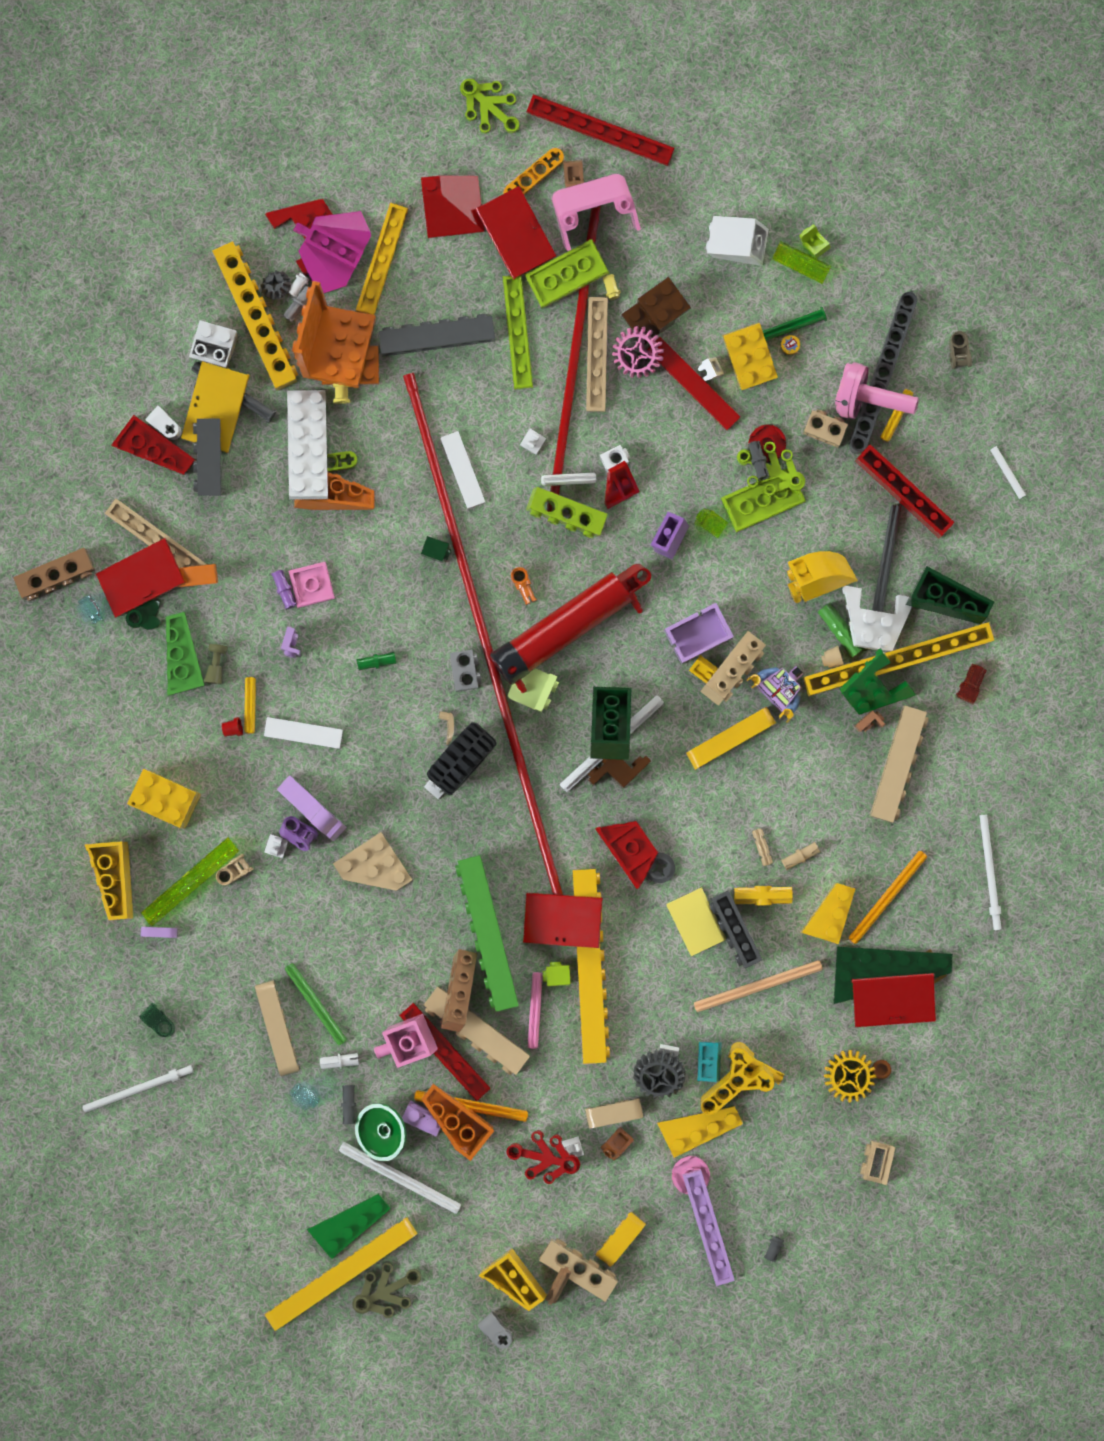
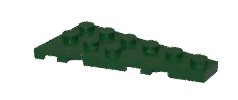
(873, 963)

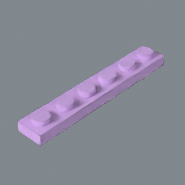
(708, 1227)

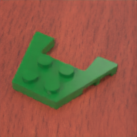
(866, 690)

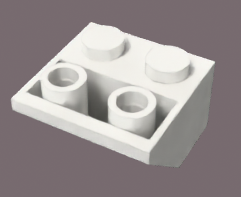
(213, 344)

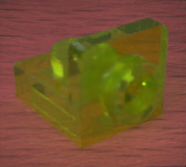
(710, 522)

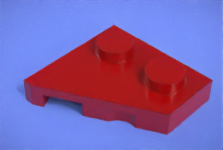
(619, 485)

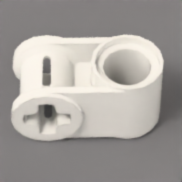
(161, 421)

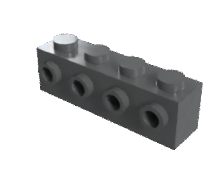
(208, 457)
(737, 932)

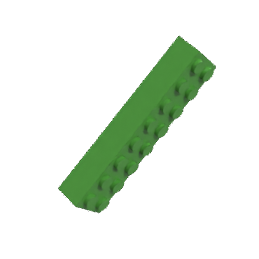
(488, 933)

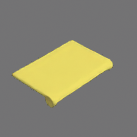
(696, 921)

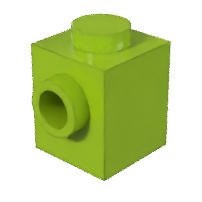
(556, 974)

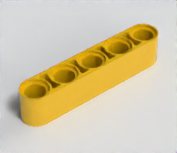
(730, 738)

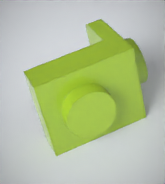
(814, 241)

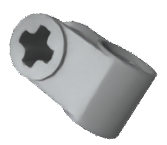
(493, 1328)

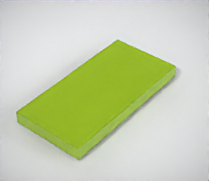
(567, 274)
(753, 506)

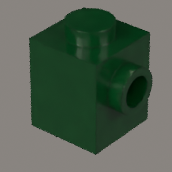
(436, 550)

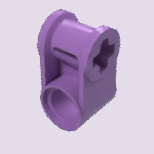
(298, 834)

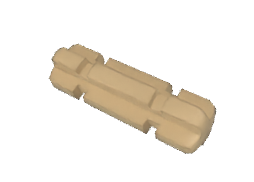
(762, 847)

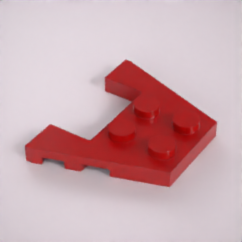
(301, 213)

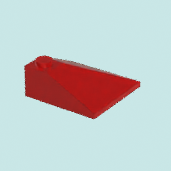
(451, 205)

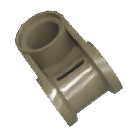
(960, 351)

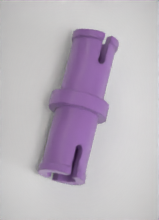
(284, 589)

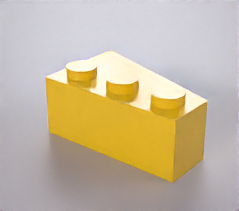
(831, 915)
(515, 1280)

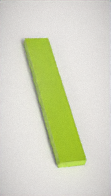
(517, 332)

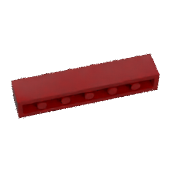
(904, 491)

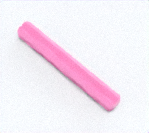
(535, 1007)

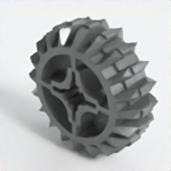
(656, 1066)

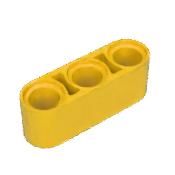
(621, 1239)

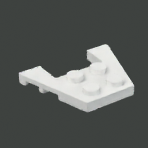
(874, 628)

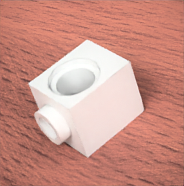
(605, 457)

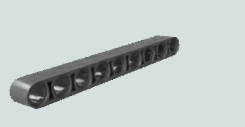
(888, 365)

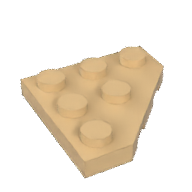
(374, 865)

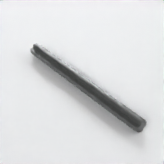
(886, 559)

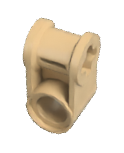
(234, 870)

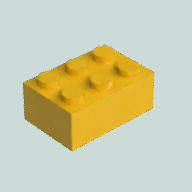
(749, 356)

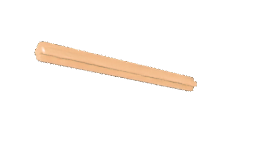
(757, 986)

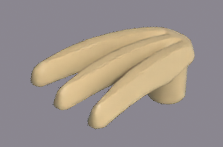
(450, 725)

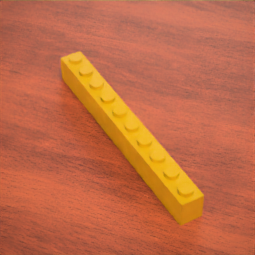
(903, 657)
(590, 981)

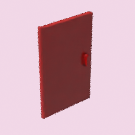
(512, 230)
(138, 576)
(565, 917)
(894, 1000)

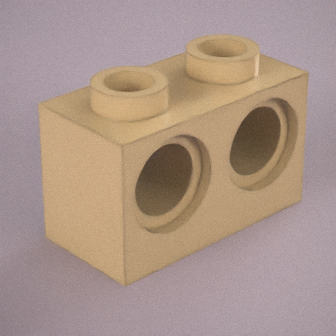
(823, 434)

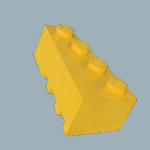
(113, 877)

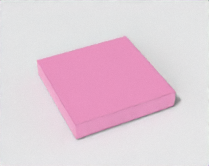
(311, 584)

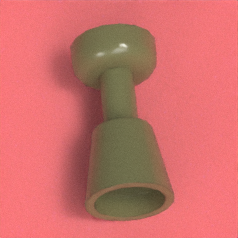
(214, 671)

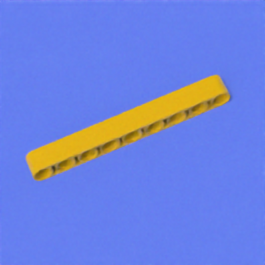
(340, 1274)

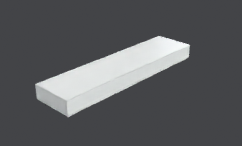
(462, 470)
(303, 732)

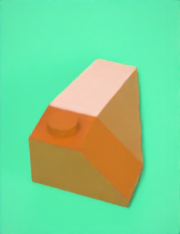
(341, 496)
(459, 1123)

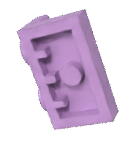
(290, 640)

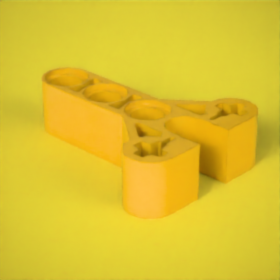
(750, 1081)

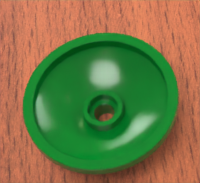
(373, 1135)

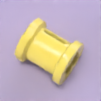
(341, 394)

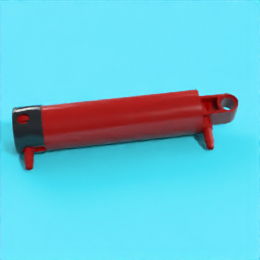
(568, 624)

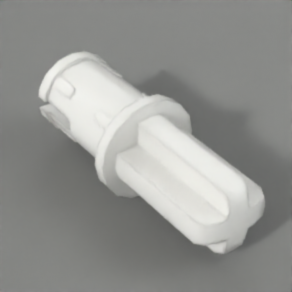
(339, 1061)

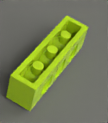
(594, 517)

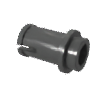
(774, 1248)

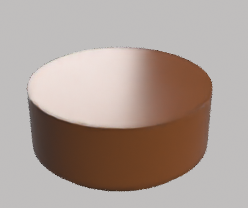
(882, 1069)

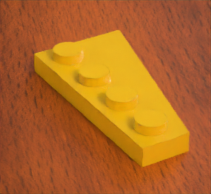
(693, 1130)

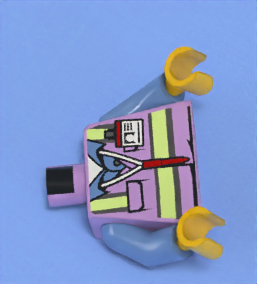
(780, 688)

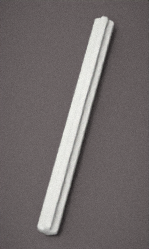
(640, 717)
(400, 1178)

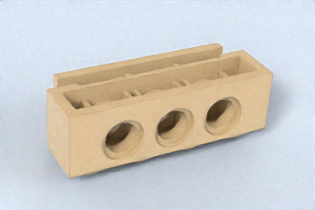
(600, 1289)

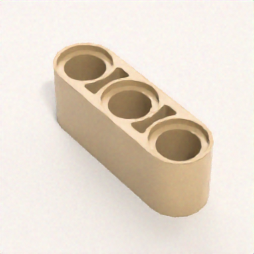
(614, 1113)

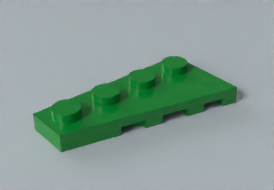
(345, 1227)

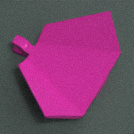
(333, 247)

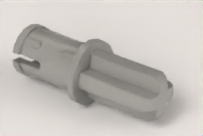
(297, 305)

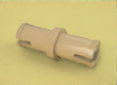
(800, 856)

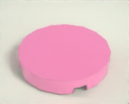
(686, 1165)

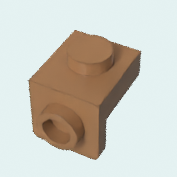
(573, 173)

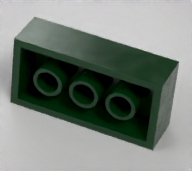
(611, 723)

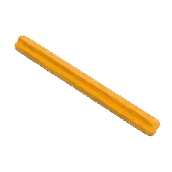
(887, 897)
(485, 1108)

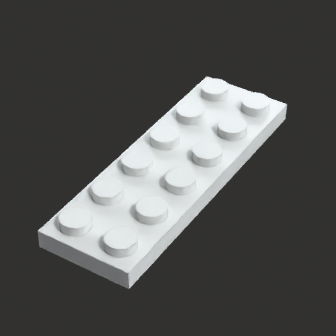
(307, 444)

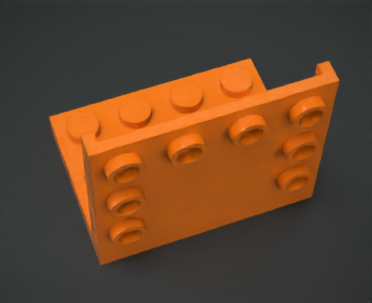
(332, 341)

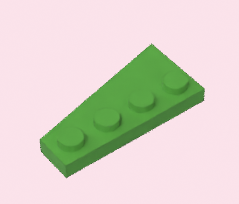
(182, 661)

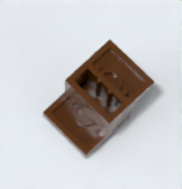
(657, 308)
(618, 770)

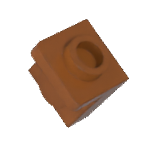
(616, 1144)

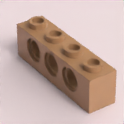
(25, 580)
(459, 990)

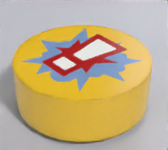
(790, 345)

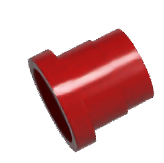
(232, 727)

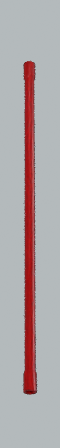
(573, 364)

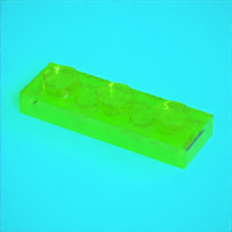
(801, 262)

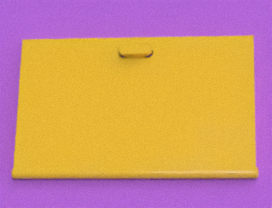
(216, 396)

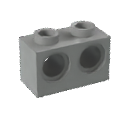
(460, 671)

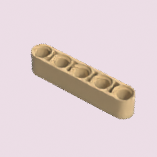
(276, 1028)

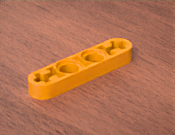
(531, 173)

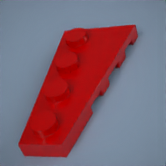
(150, 445)

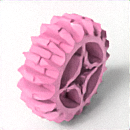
(646, 354)

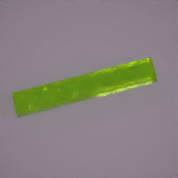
(190, 881)

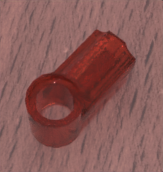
(970, 686)

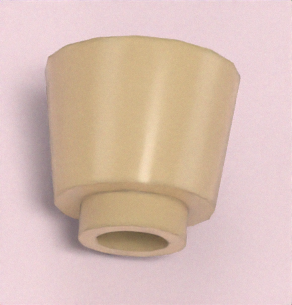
(832, 658)

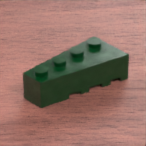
(947, 597)

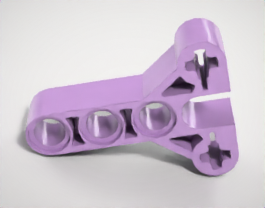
(311, 808)

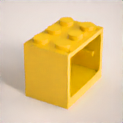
(164, 799)

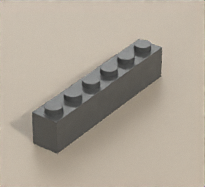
(436, 336)

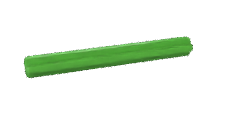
(315, 1004)

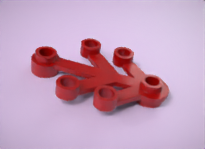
(546, 1157)

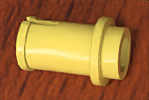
(611, 287)

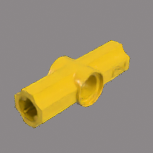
(763, 895)

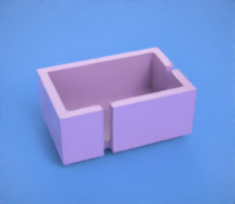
(698, 634)

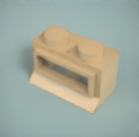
(878, 1162)

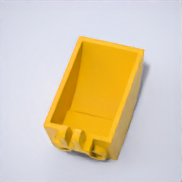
(818, 574)

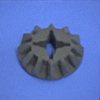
(280, 290)
(668, 871)

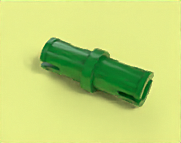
(376, 661)

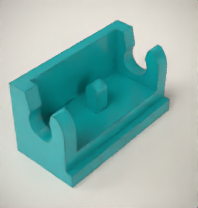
(709, 1061)

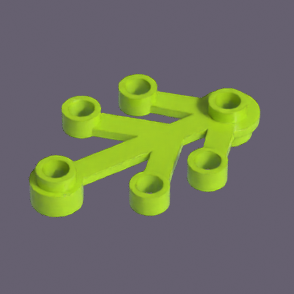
(487, 103)
(775, 471)

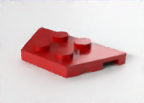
(630, 848)

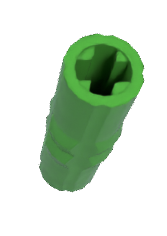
(839, 628)

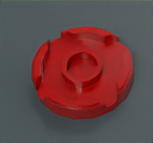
(766, 434)

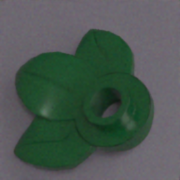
(146, 616)

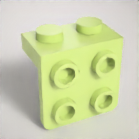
(538, 690)

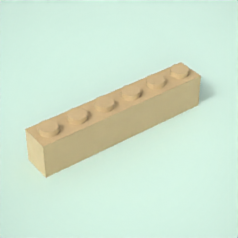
(898, 764)
(482, 1035)

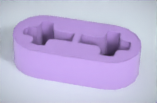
(159, 932)

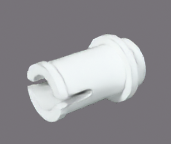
(298, 285)

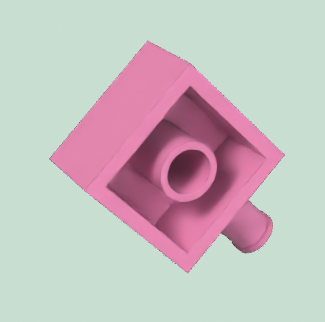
(407, 1041)

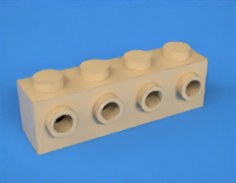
(732, 669)

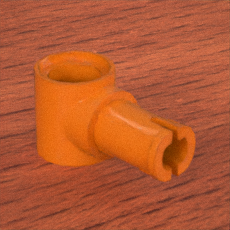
(523, 586)

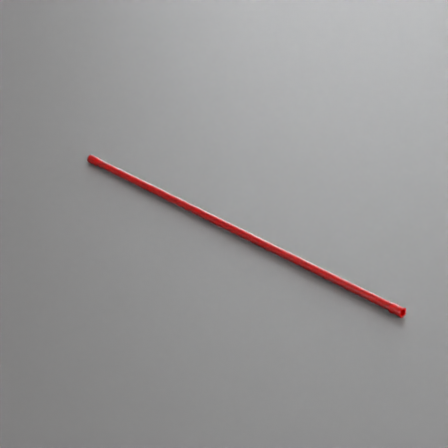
(412, 389)

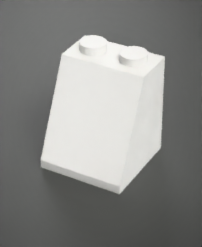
(737, 239)

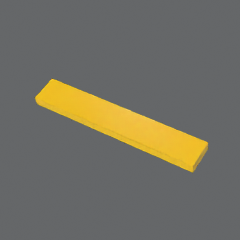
(382, 259)

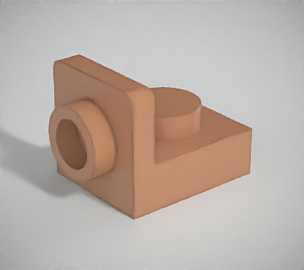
(866, 722)

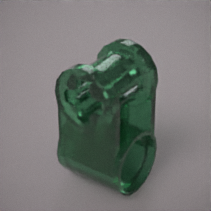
(155, 1018)

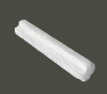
(568, 479)

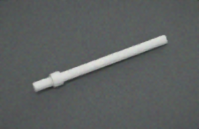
(995, 909)
(173, 1075)

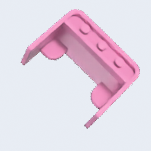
(589, 195)

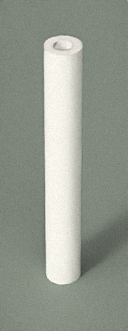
(1008, 473)

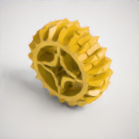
(859, 1089)

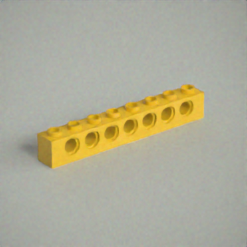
(279, 378)

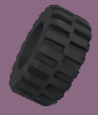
(461, 758)

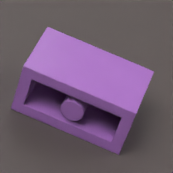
(670, 535)

